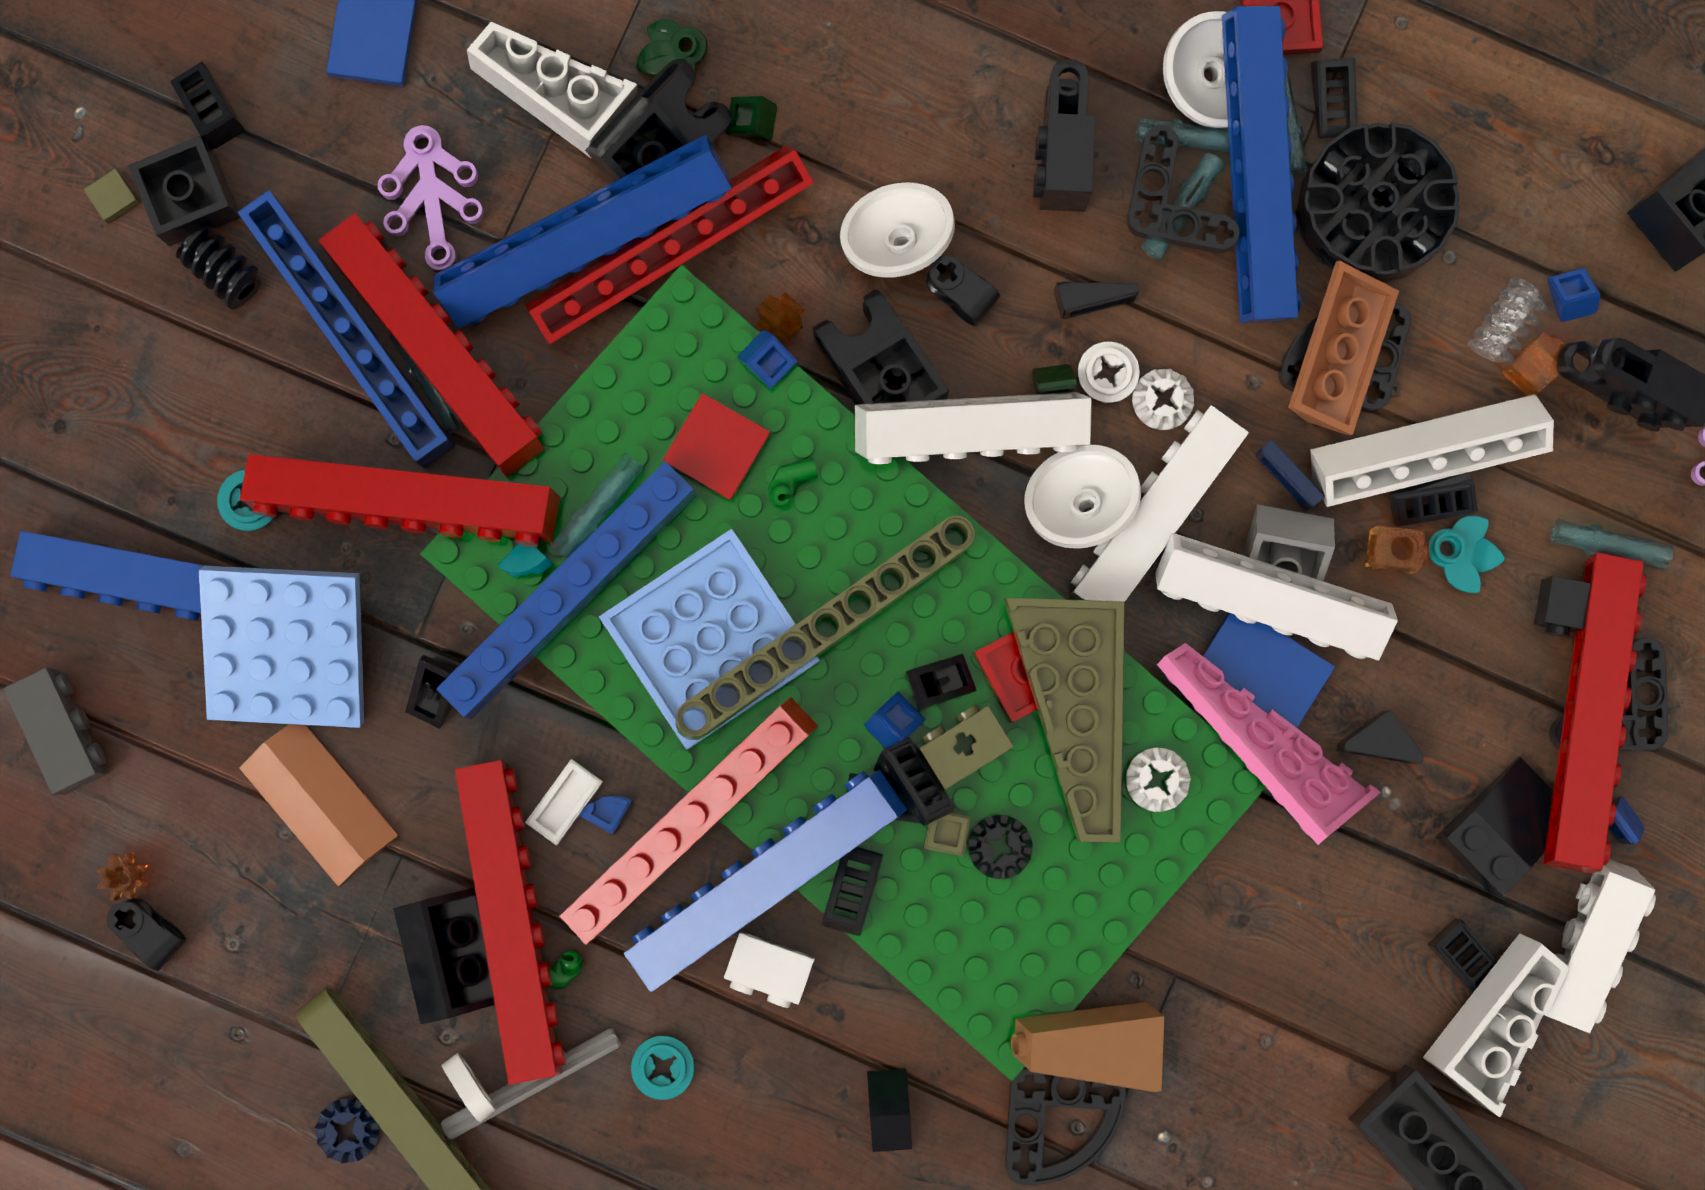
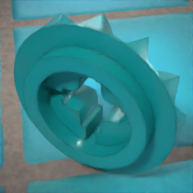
(228, 501)
(661, 1086)

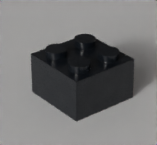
(183, 190)

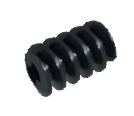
(218, 268)

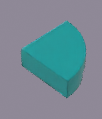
(524, 561)

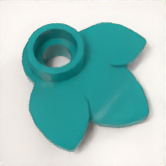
(1469, 554)

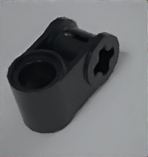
(965, 291)
(150, 937)

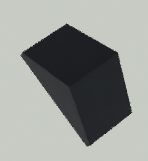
(940, 682)
(424, 699)
(1383, 739)
(889, 1110)

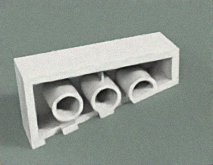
(550, 85)
(1599, 941)
(1499, 1023)

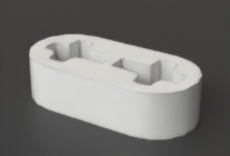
(469, 1087)

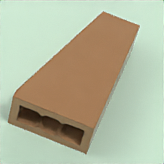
(1095, 1045)

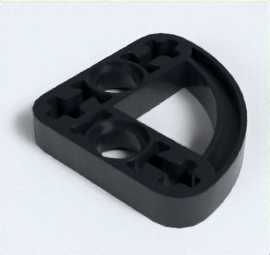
(1381, 378)
(1036, 1106)

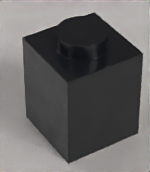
(1562, 605)

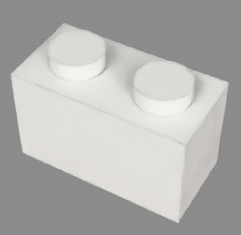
(769, 969)

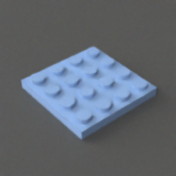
(700, 626)
(282, 646)

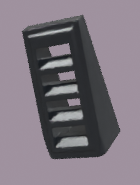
(1348, 82)
(221, 124)
(1084, 298)
(1449, 507)
(906, 759)
(842, 923)
(1450, 935)

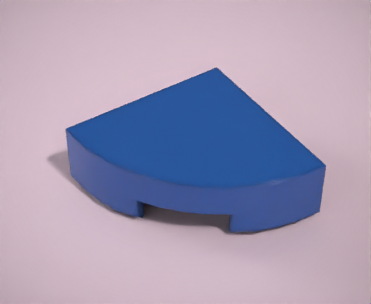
(607, 812)

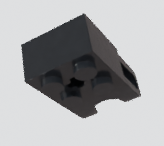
(656, 123)
(1065, 142)
(880, 356)
(1638, 383)

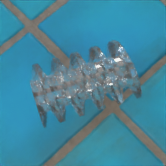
(1508, 321)

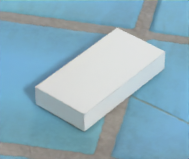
(564, 802)

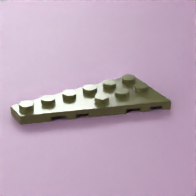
(1077, 684)

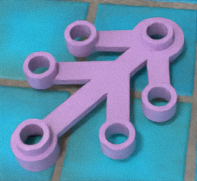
(429, 191)

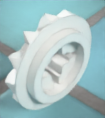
(1115, 356)
(1145, 398)
(1139, 775)

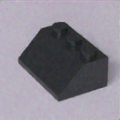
(445, 955)

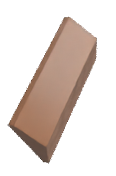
(1343, 349)
(318, 801)

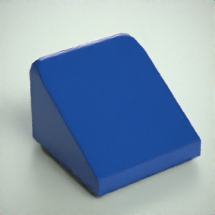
(1574, 294)
(767, 358)
(894, 721)
(1627, 825)

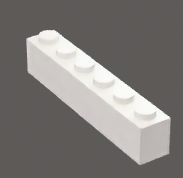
(972, 425)
(1432, 450)
(1162, 509)
(1275, 597)

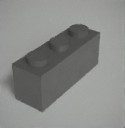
(56, 730)

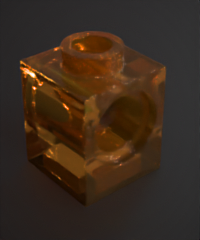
(1535, 364)
(1380, 555)

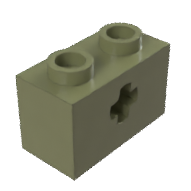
(988, 744)

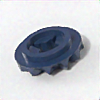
(365, 1129)

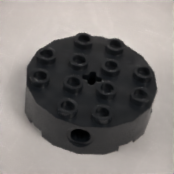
(1384, 164)

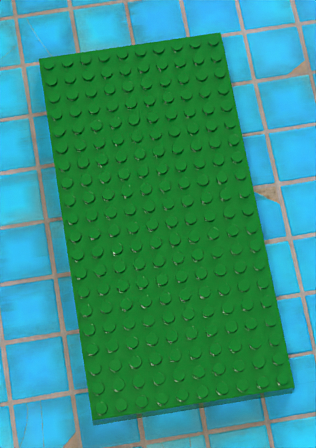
(940, 926)

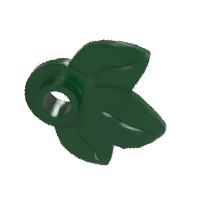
(667, 45)

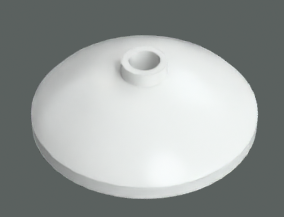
(1190, 52)
(897, 229)
(1077, 481)

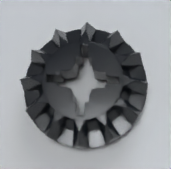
(993, 828)

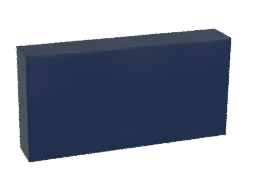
(1289, 475)

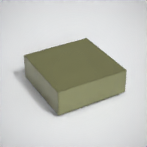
(111, 196)
(948, 834)

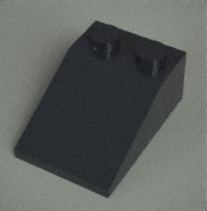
(1675, 214)
(1502, 828)

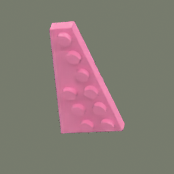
(1271, 747)

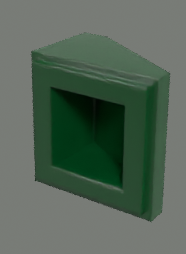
(752, 118)
(1054, 379)

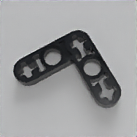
(1165, 213)
(1631, 720)

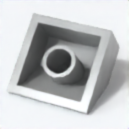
(1291, 540)

